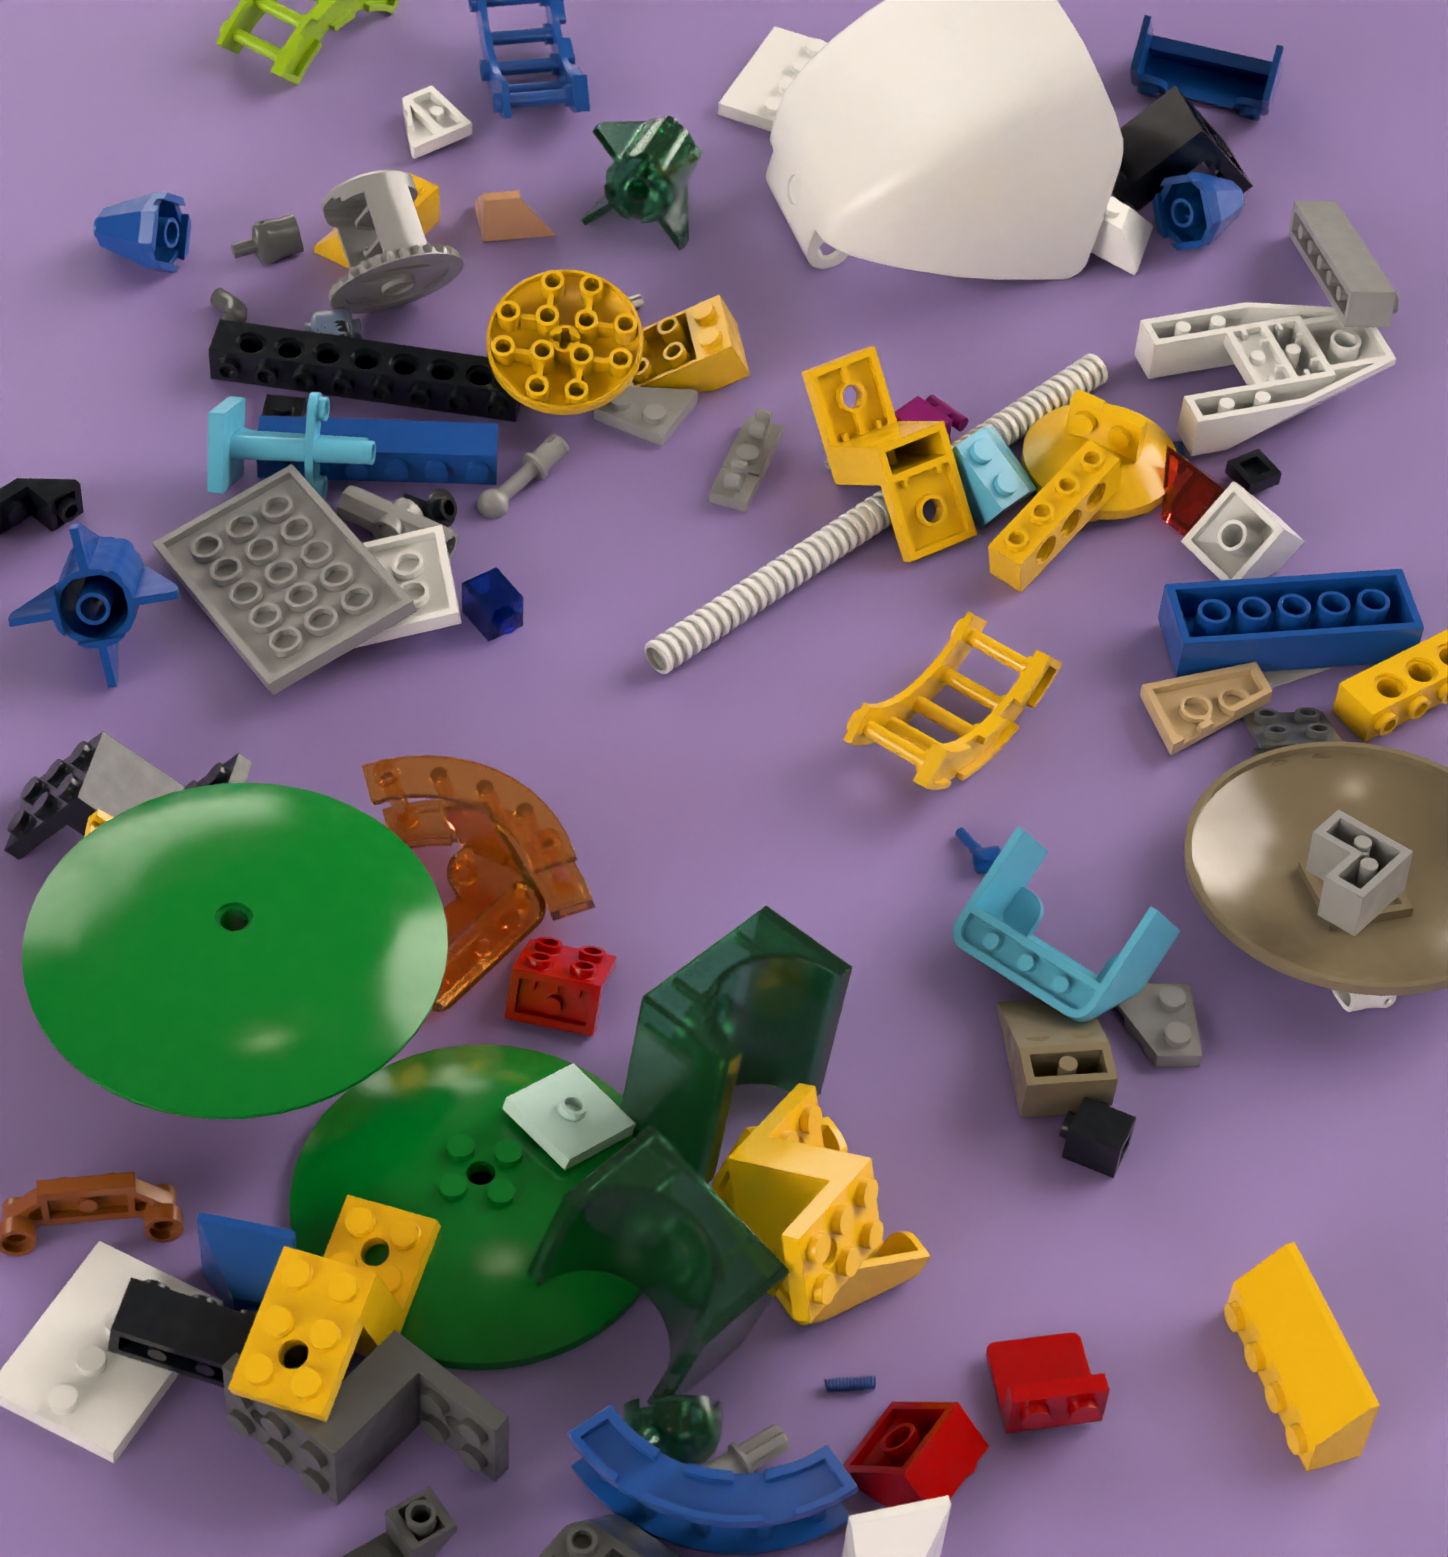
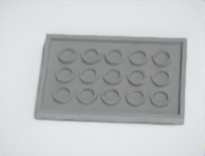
(283, 578)

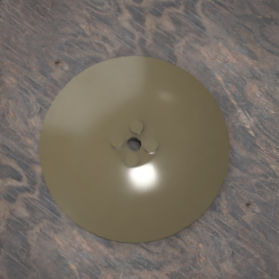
(1252, 849)

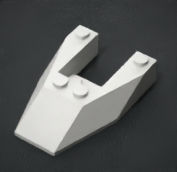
(1283, 352)

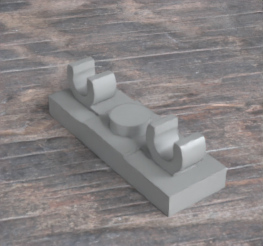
(747, 462)

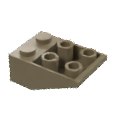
(1055, 1059)

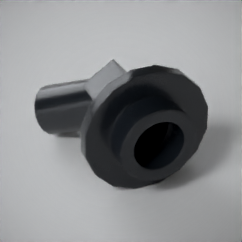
(439, 507)

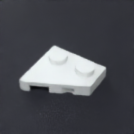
(432, 121)

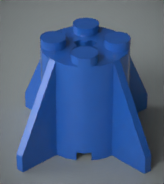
(98, 595)

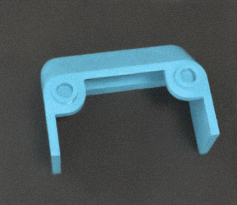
(1000, 929)

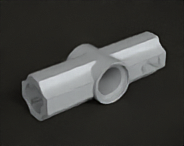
(387, 517)

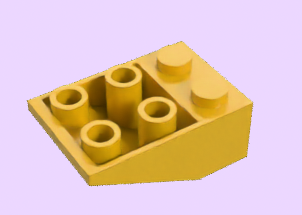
(693, 350)

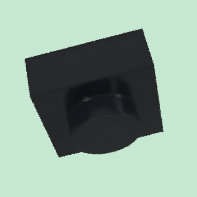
(284, 406)
(1253, 471)

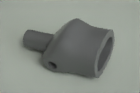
(271, 240)

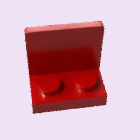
(558, 985)

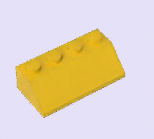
(1302, 1359)

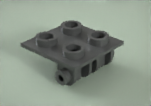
(1283, 729)

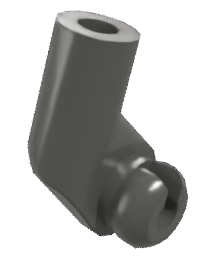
(232, 307)

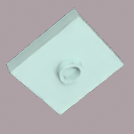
(569, 1116)

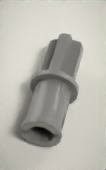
(752, 1452)

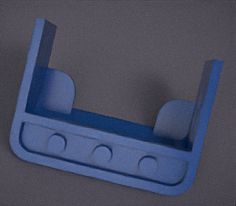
(1205, 73)

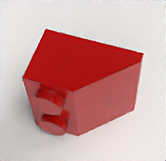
(916, 1453)

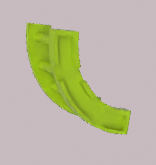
(304, 42)

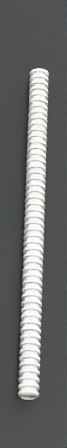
(847, 531)

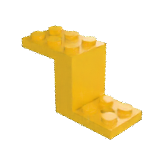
(903, 457)
(806, 1200)
(333, 1307)

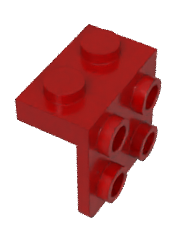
(1045, 1382)

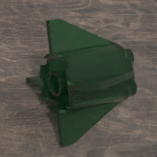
(648, 173)

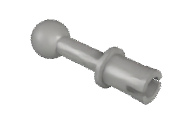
(495, 502)

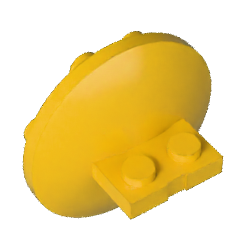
(564, 342)
(1118, 430)

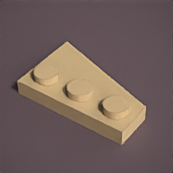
(1203, 702)

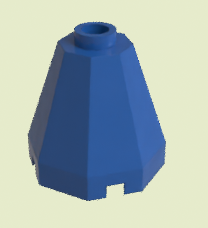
(1196, 208)
(146, 230)

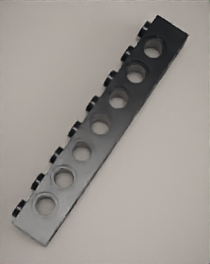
(358, 370)

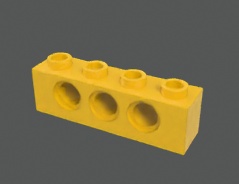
(1054, 516)
(1395, 689)

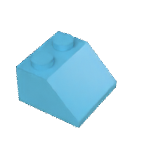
(990, 475)

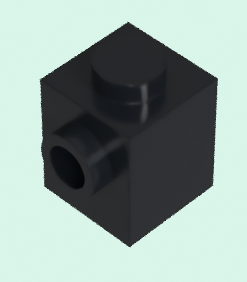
(1097, 1136)

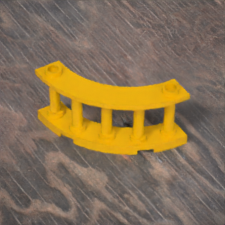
(978, 743)

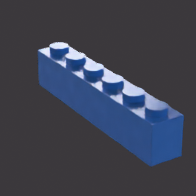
(403, 450)

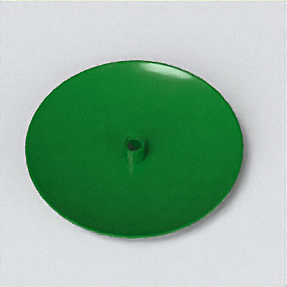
(234, 951)

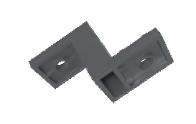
(372, 1416)

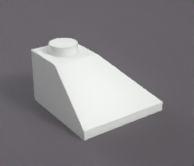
(1122, 236)
(1241, 537)
(899, 1530)

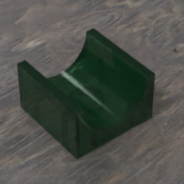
(737, 1014)
(674, 1241)

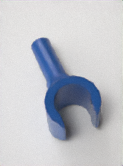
(982, 857)

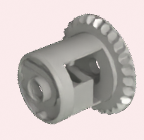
(384, 244)

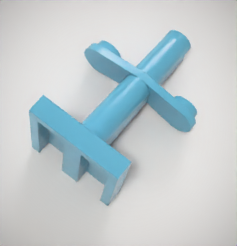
(233, 443)

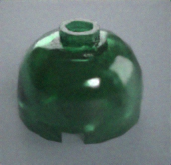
(678, 1425)

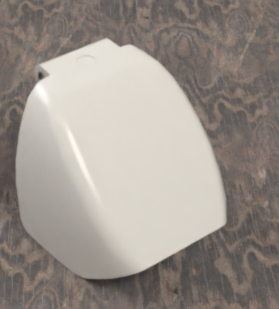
(949, 142)

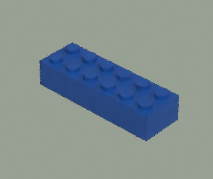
(1289, 621)

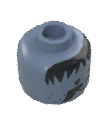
(335, 322)

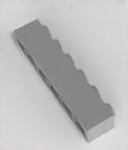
(1342, 264)

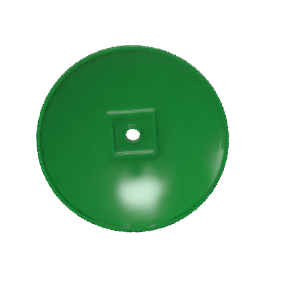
(411, 1145)

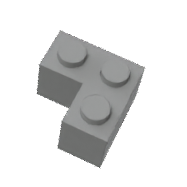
(1358, 869)

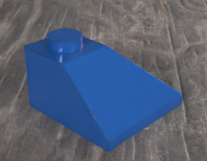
(240, 1258)

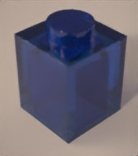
(492, 604)

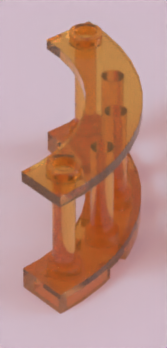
(519, 811)

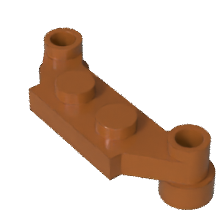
(89, 1200)

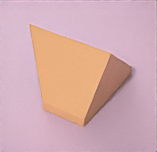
(507, 217)

